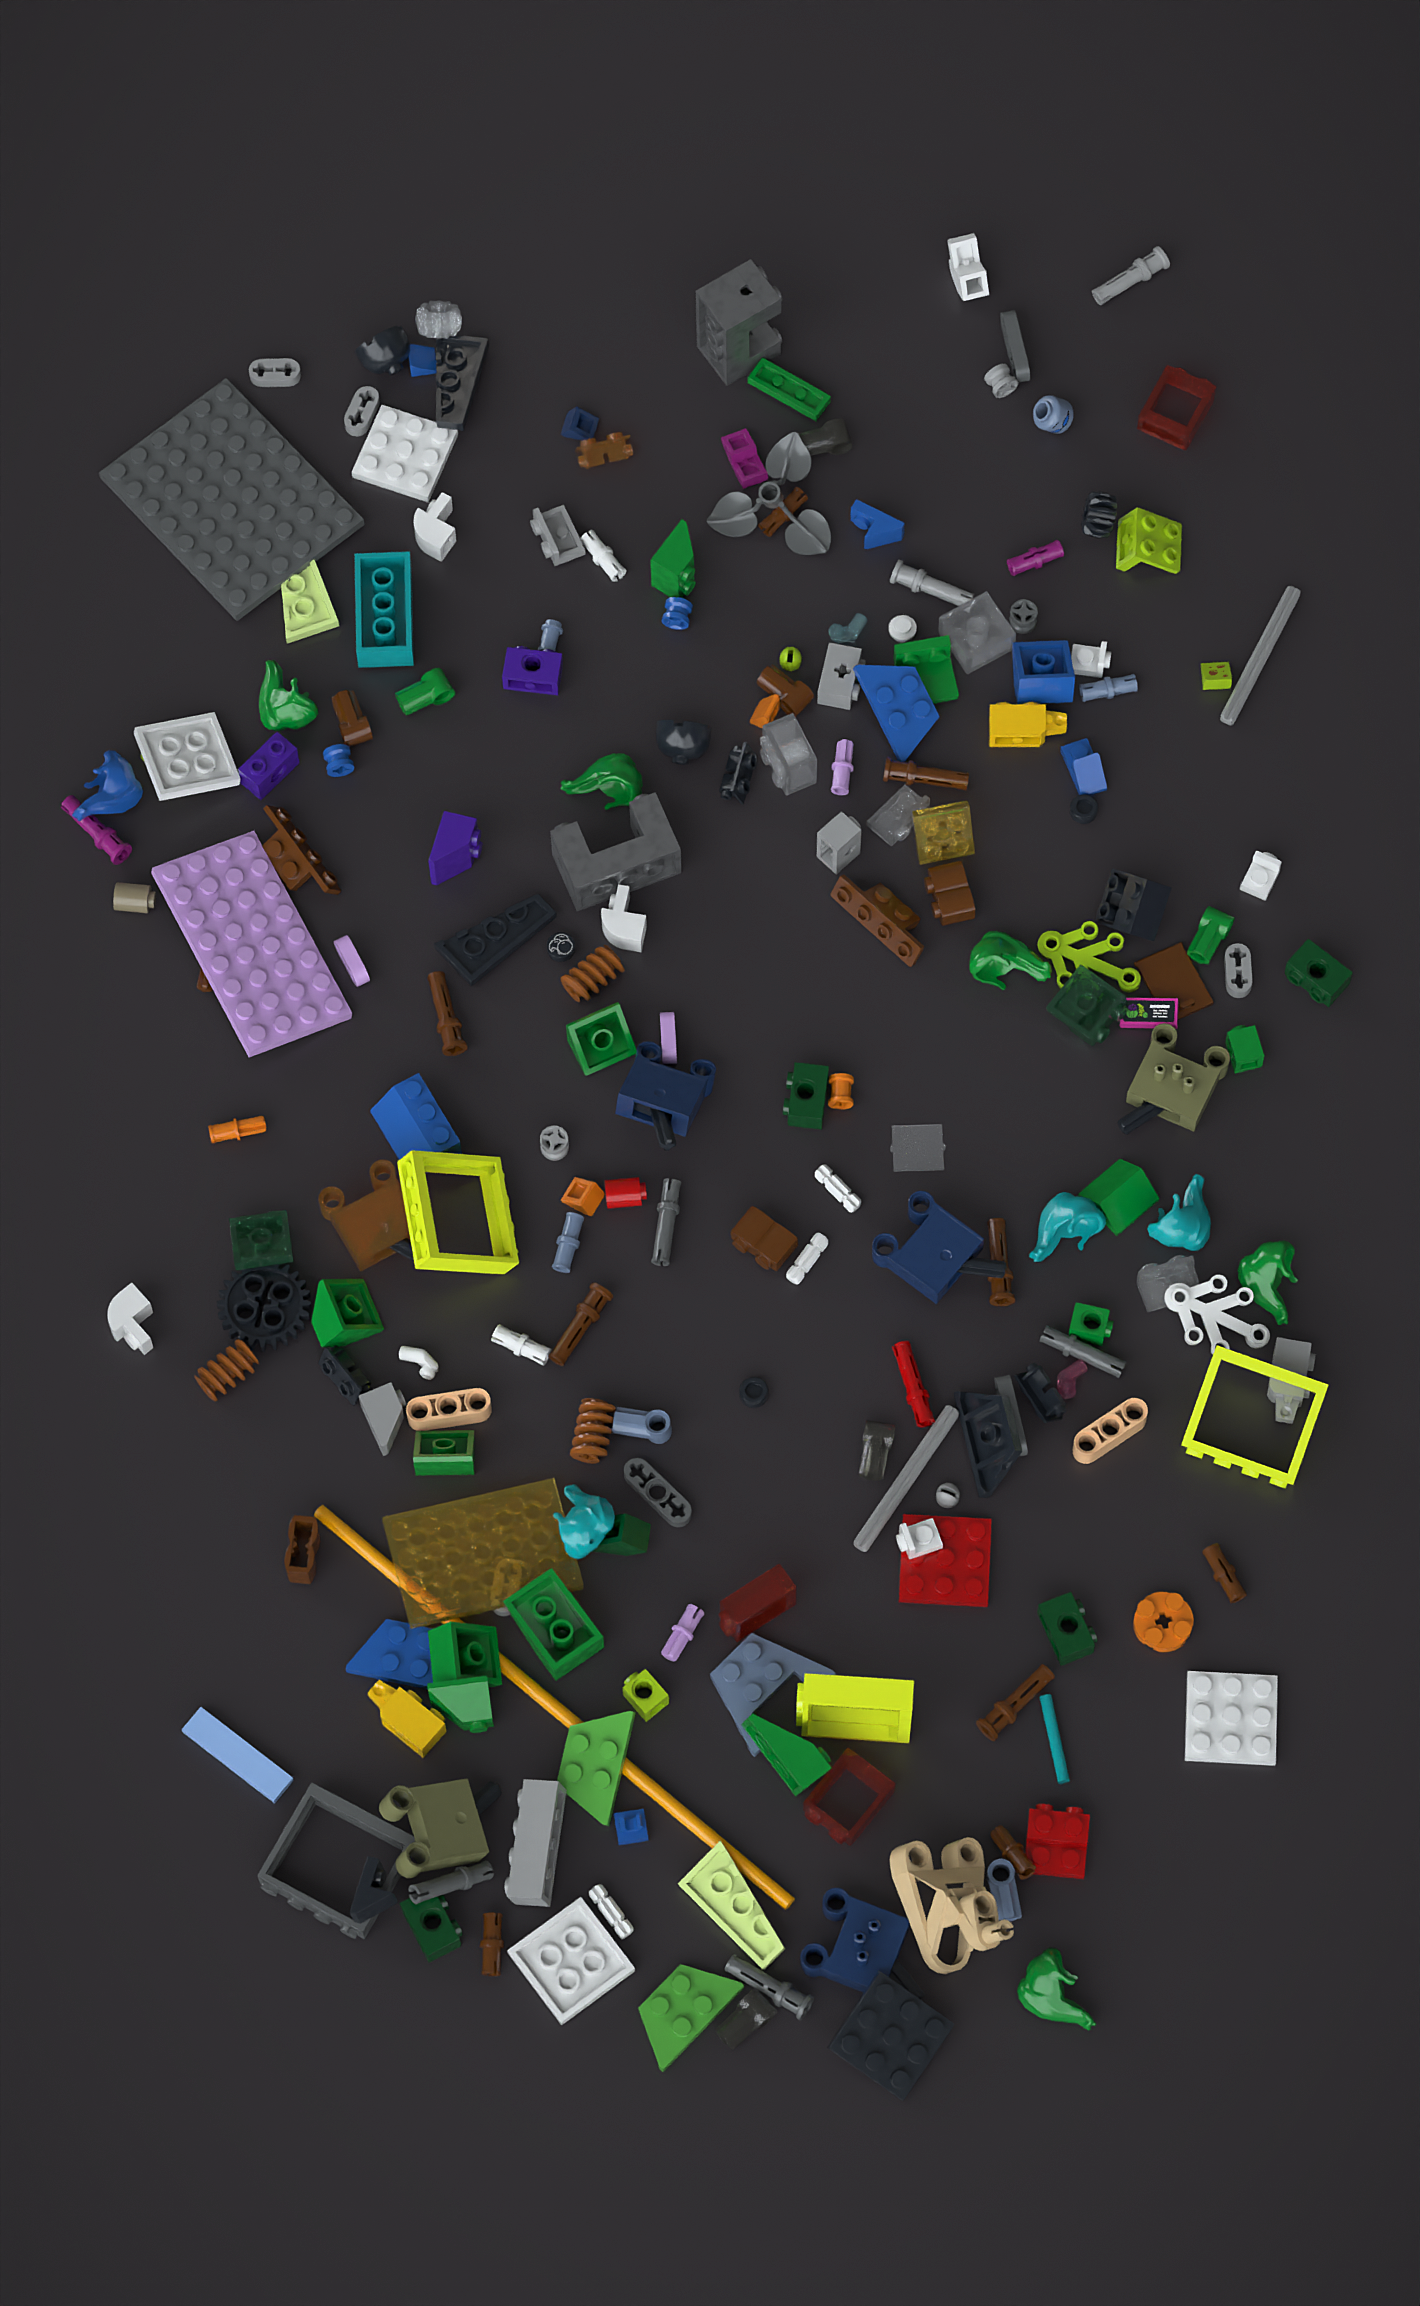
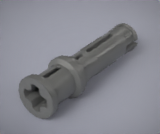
(782, 1993)

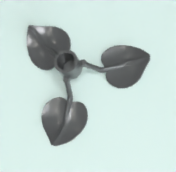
(736, 516)

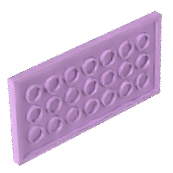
(251, 943)

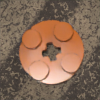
(1154, 1635)

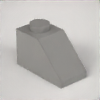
(384, 1414)

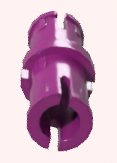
(1035, 557)

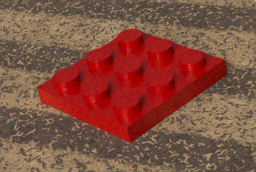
(952, 1574)

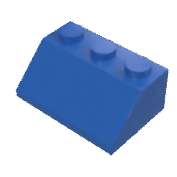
(414, 1120)

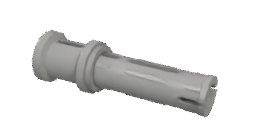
(1141, 270)
(920, 581)

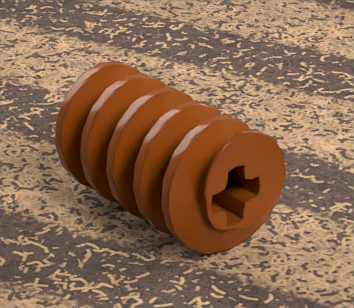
(591, 973)
(226, 1369)
(591, 1429)

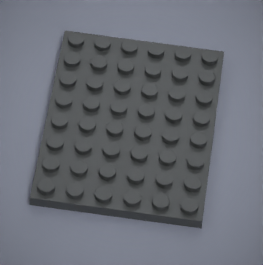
(231, 499)

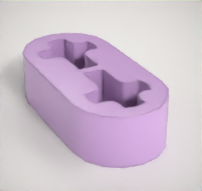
(351, 961)
(668, 1038)

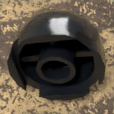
(385, 352)
(682, 740)

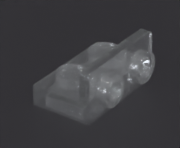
(895, 817)
(1156, 1279)

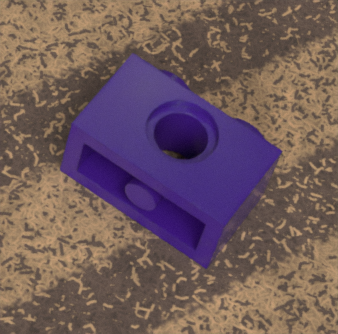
(544, 680)
(268, 765)

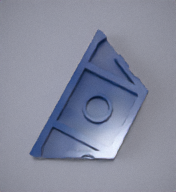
(899, 704)
(395, 1655)

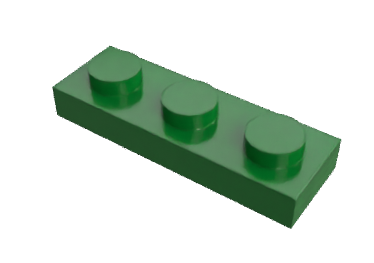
(789, 389)

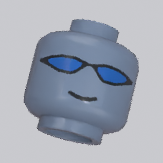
(1053, 414)

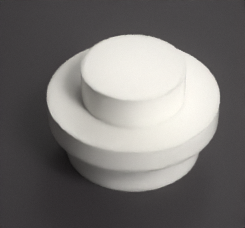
(902, 628)

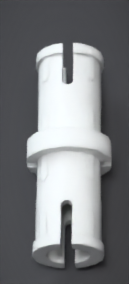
(603, 555)
(521, 1344)

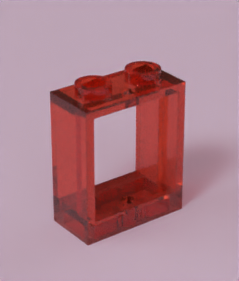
(1168, 429)
(757, 1603)
(867, 1774)

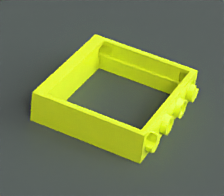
(420, 1216)
(1249, 1467)
(856, 1694)

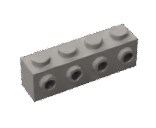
(536, 1843)

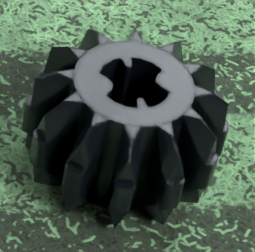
(1099, 514)

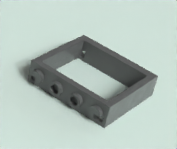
(366, 1821)

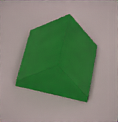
(600, 1039)
(1121, 1194)
(444, 1452)

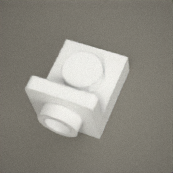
(1090, 659)
(1261, 875)
(919, 1538)

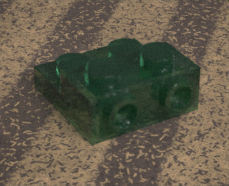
(1088, 1006)
(261, 1240)

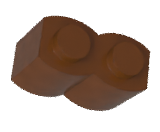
(950, 892)
(764, 1239)
(301, 1552)

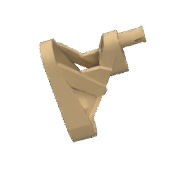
(974, 1912)

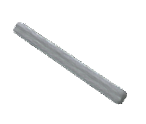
(1260, 655)
(906, 1478)

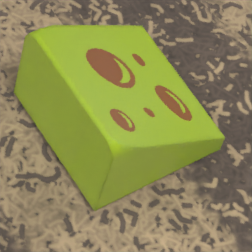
(1216, 675)

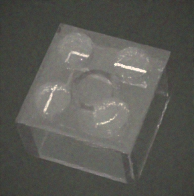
(977, 632)
(788, 754)

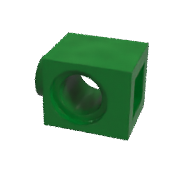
(1244, 1048)
(1084, 1313)

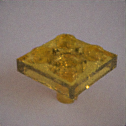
(941, 824)

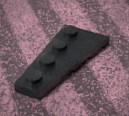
(457, 377)

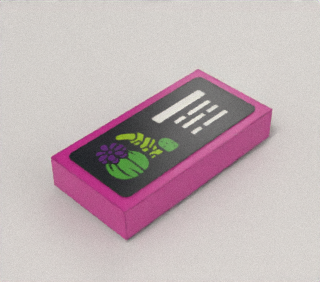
(1150, 1012)

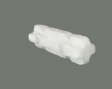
(838, 1188)
(807, 1258)
(611, 1911)

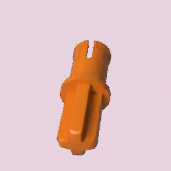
(237, 1129)

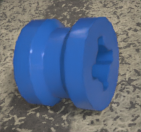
(677, 613)
(338, 760)

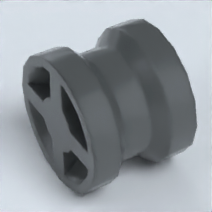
(1023, 609)

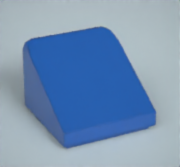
(422, 360)

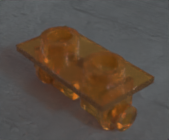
(593, 451)

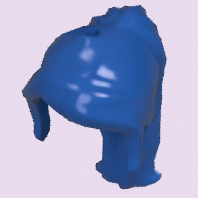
(117, 788)

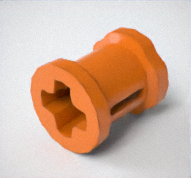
(840, 1091)

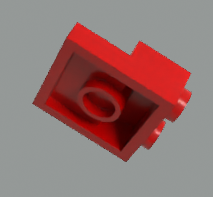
(1057, 1841)

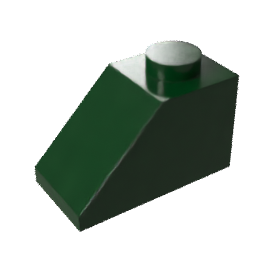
(626, 1537)

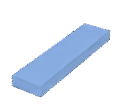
(237, 1755)

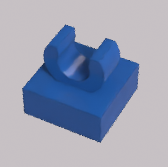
(631, 1826)

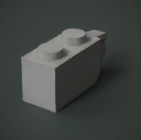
(1294, 1357)

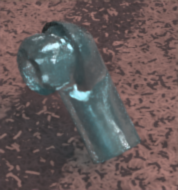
(847, 633)

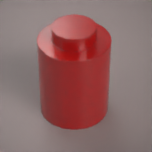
(624, 1192)

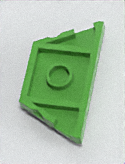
(595, 1763)
(683, 2009)

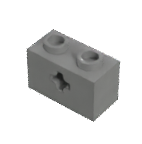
(832, 688)
(839, 842)

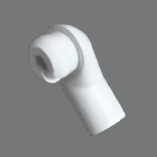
(420, 1356)

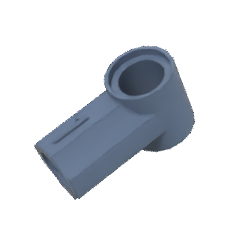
(639, 1423)
(1004, 1892)

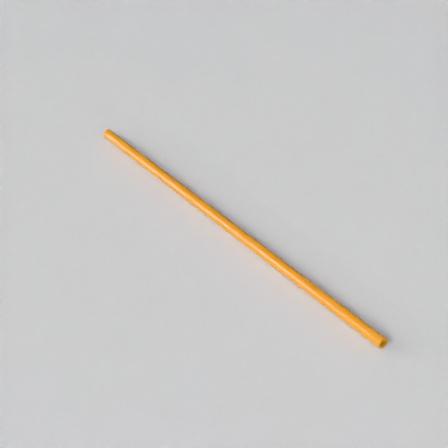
(568, 1719)

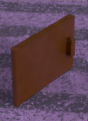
(1174, 976)

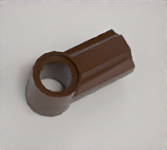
(792, 695)
(353, 725)

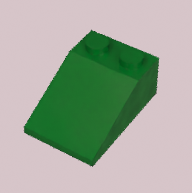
(554, 1624)
(791, 1756)

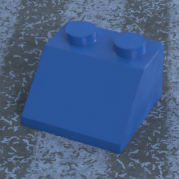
(1043, 672)

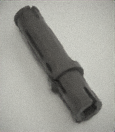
(667, 1209)
(1082, 1351)
(461, 1878)

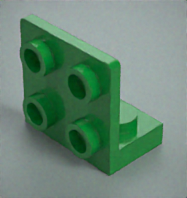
(933, 665)

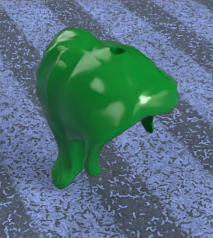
(280, 707)
(613, 775)
(999, 954)
(1263, 1275)
(1044, 1993)

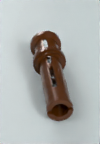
(911, 773)
(448, 1024)
(1000, 1288)
(587, 1312)
(1002, 1709)

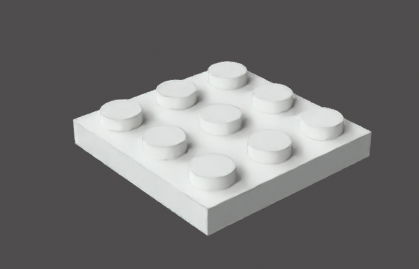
(404, 453)
(187, 756)
(1231, 1718)
(571, 1960)

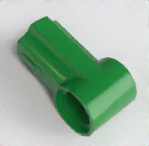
(431, 689)
(1212, 929)

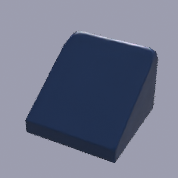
(579, 424)

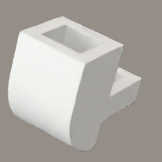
(966, 267)
(430, 529)
(621, 927)
(126, 1314)

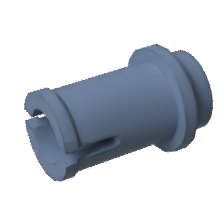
(550, 635)

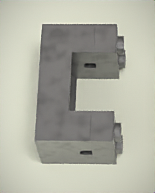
(734, 320)
(635, 863)

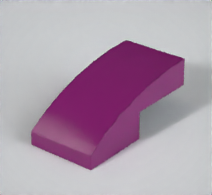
(744, 458)

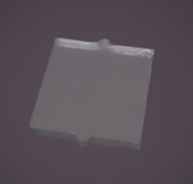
(917, 1147)

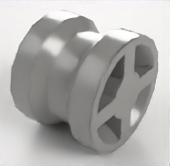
(1001, 380)
(554, 1135)

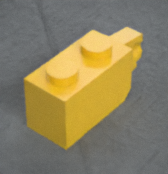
(1023, 724)
(407, 1717)

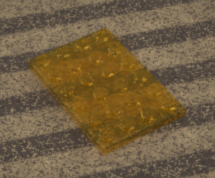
(477, 1551)

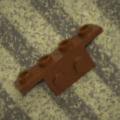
(293, 856)
(882, 915)

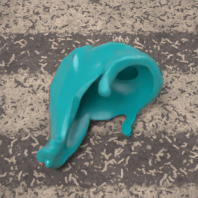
(1066, 1218)
(1184, 1226)
(585, 1523)

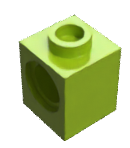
(649, 1706)

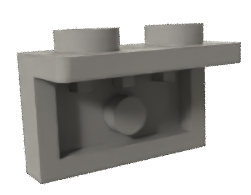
(558, 535)

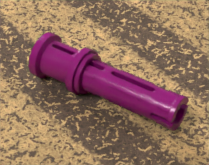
(103, 836)

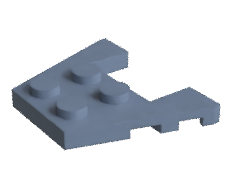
(755, 1675)

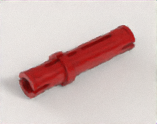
(916, 1393)

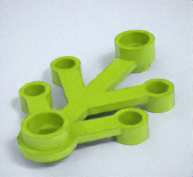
(1086, 955)

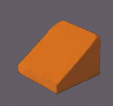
(766, 711)
(583, 1196)

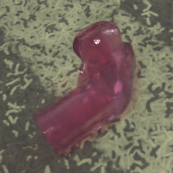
(1067, 1379)

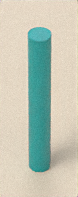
(1054, 1739)

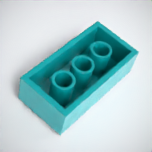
(384, 609)

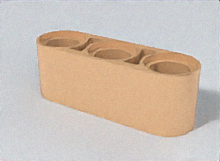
(435, 1403)
(1115, 1418)

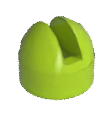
(796, 662)

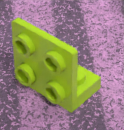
(1148, 540)

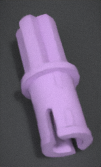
(842, 767)
(682, 1633)

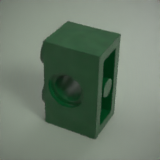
(1311, 959)
(810, 1079)
(1066, 1645)
(432, 1941)

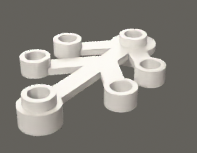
(1212, 1313)

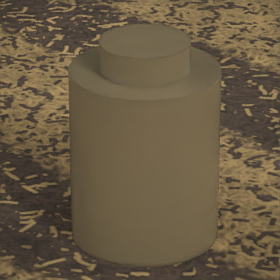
(133, 897)

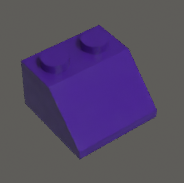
(454, 847)

